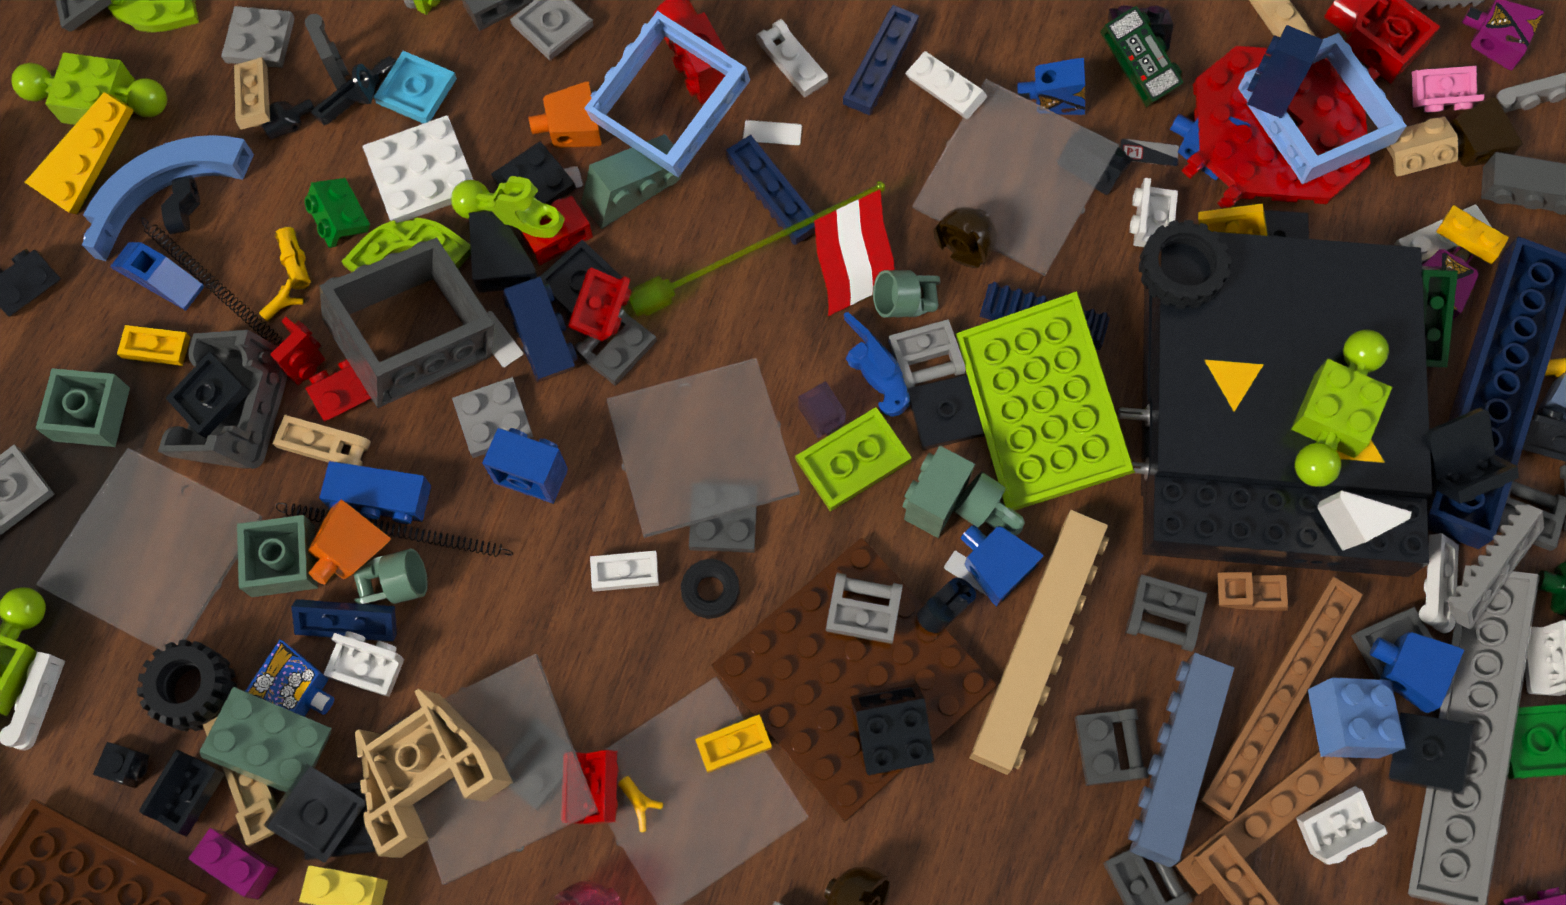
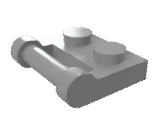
(926, 344)
(863, 618)

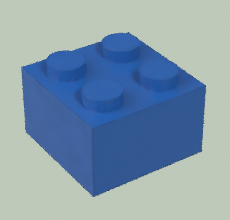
(525, 464)

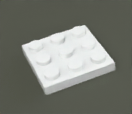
(417, 168)

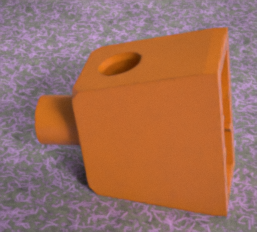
(567, 118)
(344, 543)

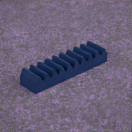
(881, 60)
(770, 187)
(1004, 301)

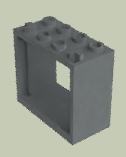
(425, 362)

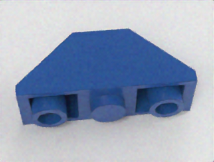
(157, 274)

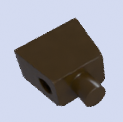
(1483, 133)

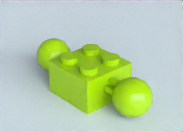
(81, 82)
(1341, 408)
(19, 611)

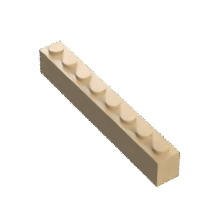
(1038, 643)

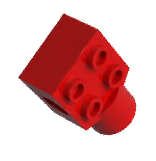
(1383, 32)
(700, 76)

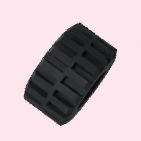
(166, 670)

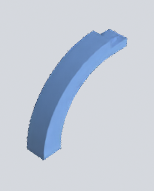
(154, 172)

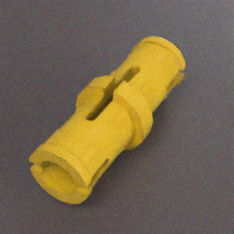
(292, 257)

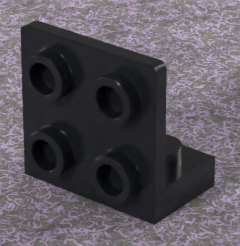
(893, 728)

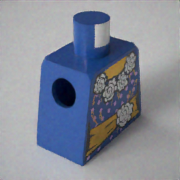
(291, 682)

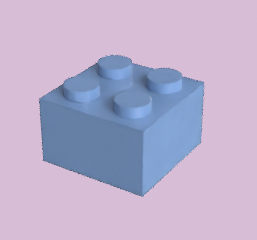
(1356, 718)

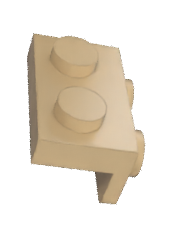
(1424, 146)

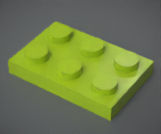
(853, 459)

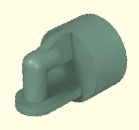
(899, 293)
(982, 504)
(400, 575)

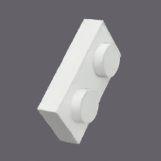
(624, 571)

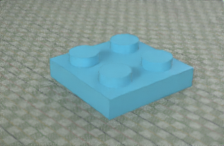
(415, 87)

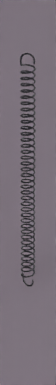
(211, 283)
(405, 528)

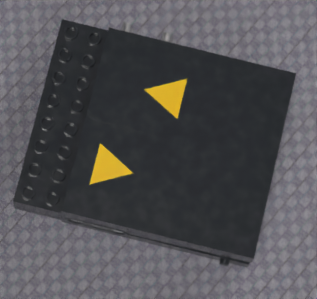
(1230, 385)

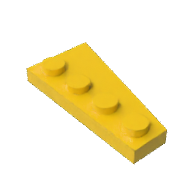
(80, 156)

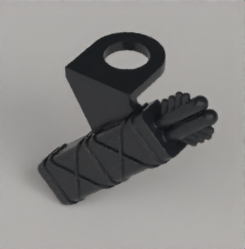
(357, 89)

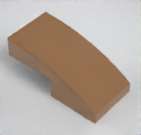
(1252, 592)

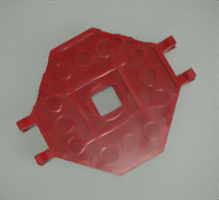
(1246, 154)

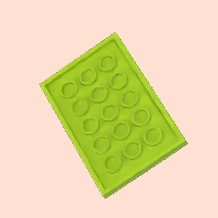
(1044, 402)

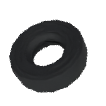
(719, 606)

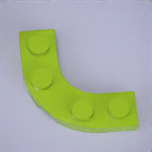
(155, 14)
(400, 236)

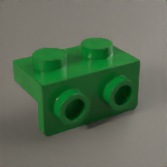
(335, 210)

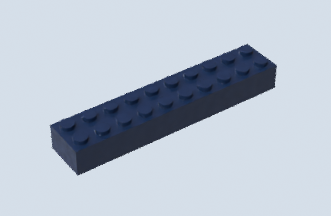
(1505, 376)

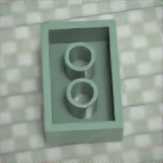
(264, 740)

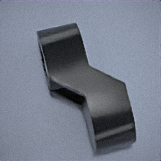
(180, 204)
(946, 605)

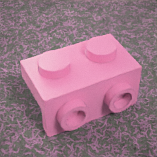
(1445, 87)

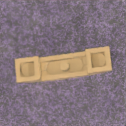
(253, 800)

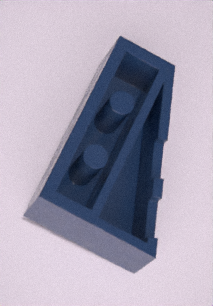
(1282, 70)
(540, 328)

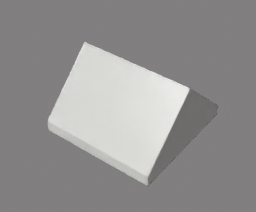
(1358, 519)

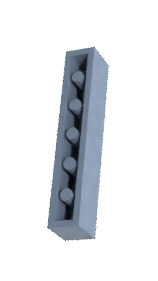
(1181, 760)

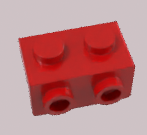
(600, 304)
(298, 352)
(336, 391)
(601, 776)

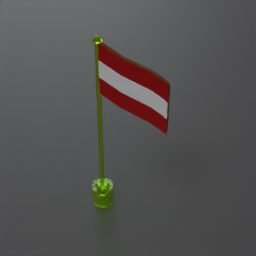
(849, 248)

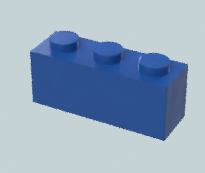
(376, 492)

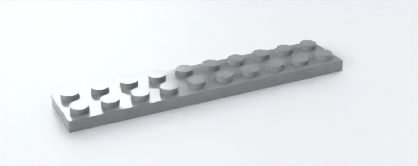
(1462, 831)

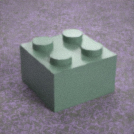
(83, 407)
(938, 490)
(275, 556)

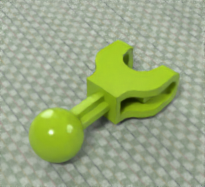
(511, 203)

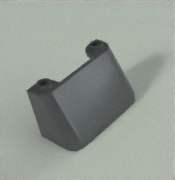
(246, 432)

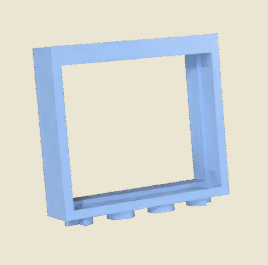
(706, 119)
(1294, 145)

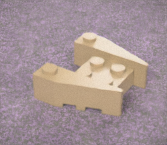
(414, 762)

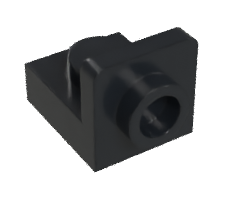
(122, 765)

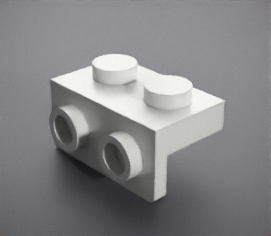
(1154, 209)
(1547, 660)
(364, 664)
(1340, 827)

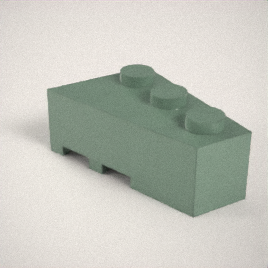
(625, 182)

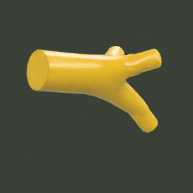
(280, 301)
(638, 800)

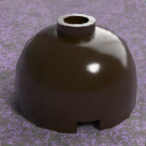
(968, 235)
(858, 887)

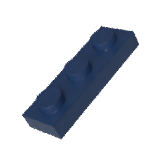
(327, 618)

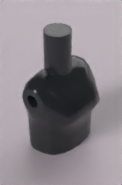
(285, 118)

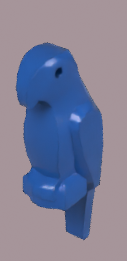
(878, 369)

